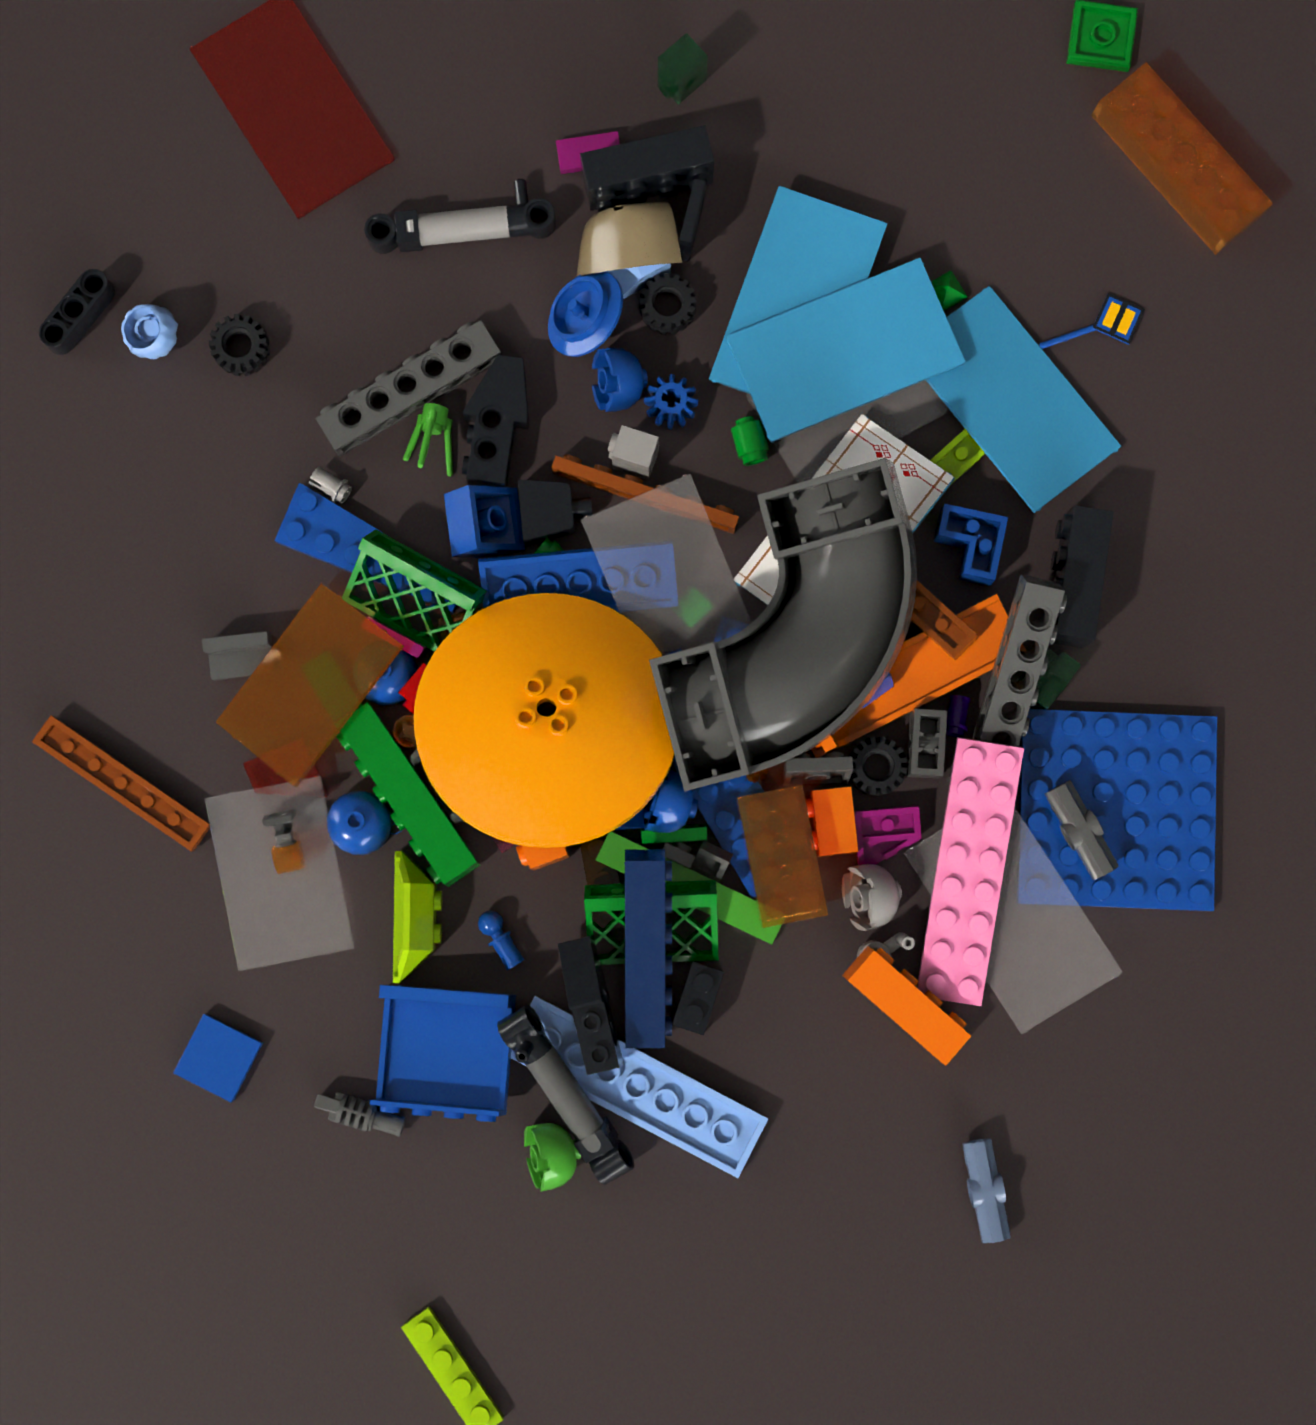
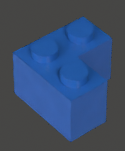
(981, 537)

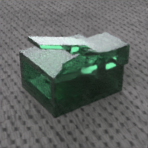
(1057, 676)

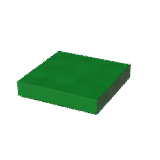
(1102, 35)

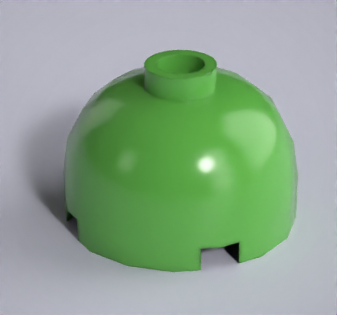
(551, 1155)

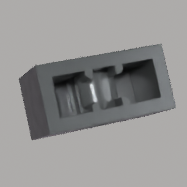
(926, 743)

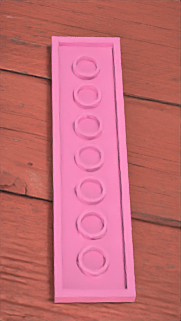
(969, 870)

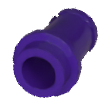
(957, 716)

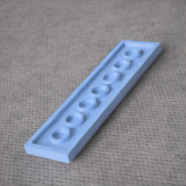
(659, 1098)

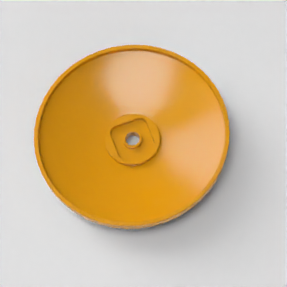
(531, 773)

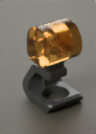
(287, 853)

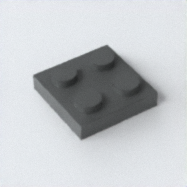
(817, 771)

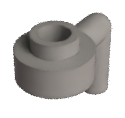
(892, 944)

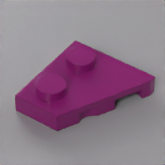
(885, 832)

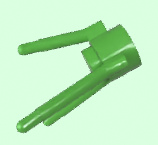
(432, 422)

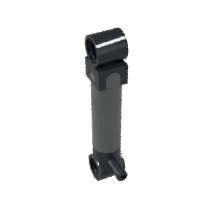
(594, 1135)

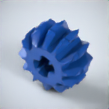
(682, 396)

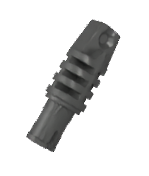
(359, 1114)

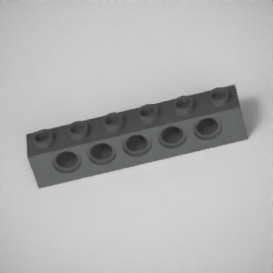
(403, 404)
(1029, 595)

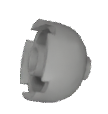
(871, 895)

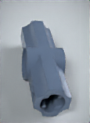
(986, 1190)

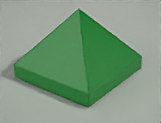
(948, 290)

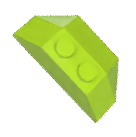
(414, 917)

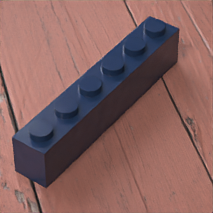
(645, 948)

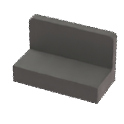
(236, 654)

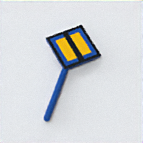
(1115, 319)

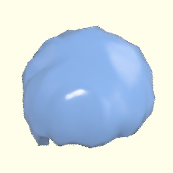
(149, 331)

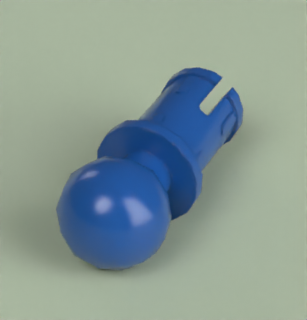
(491, 924)

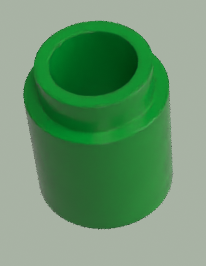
(750, 441)

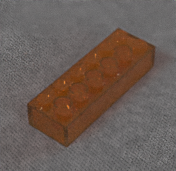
(1181, 158)

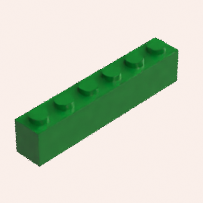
(408, 796)

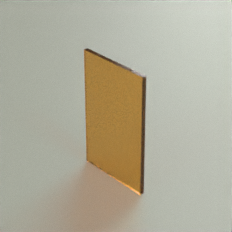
(309, 685)

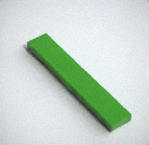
(731, 905)

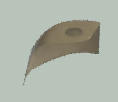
(629, 238)

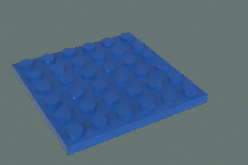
(1147, 786)

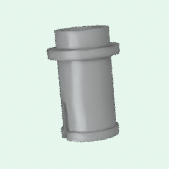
(331, 485)

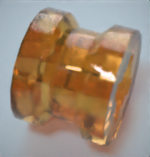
(405, 728)

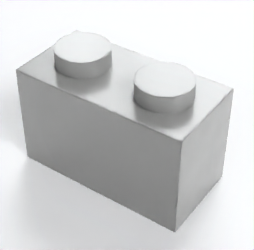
(633, 452)

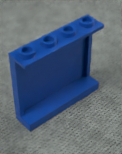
(443, 1052)

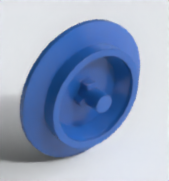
(585, 313)

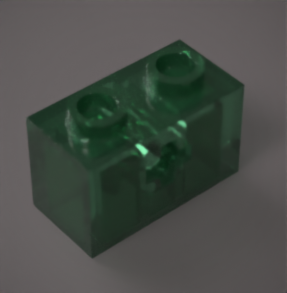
(681, 69)

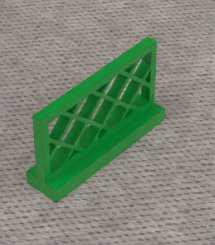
(416, 569)
(684, 895)

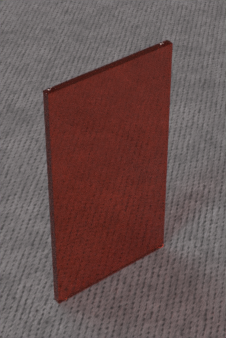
(292, 105)

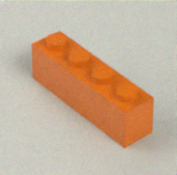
(906, 1005)

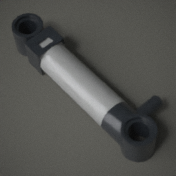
(416, 230)

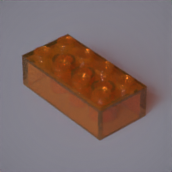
(781, 856)

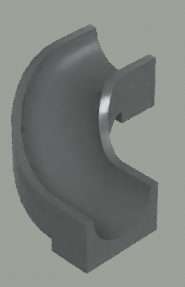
(817, 644)

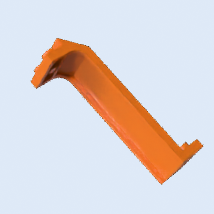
(927, 672)

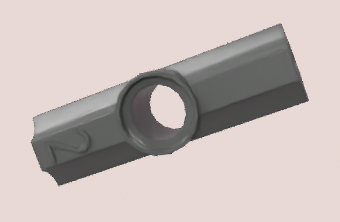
(1081, 830)

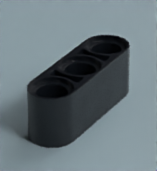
(78, 295)

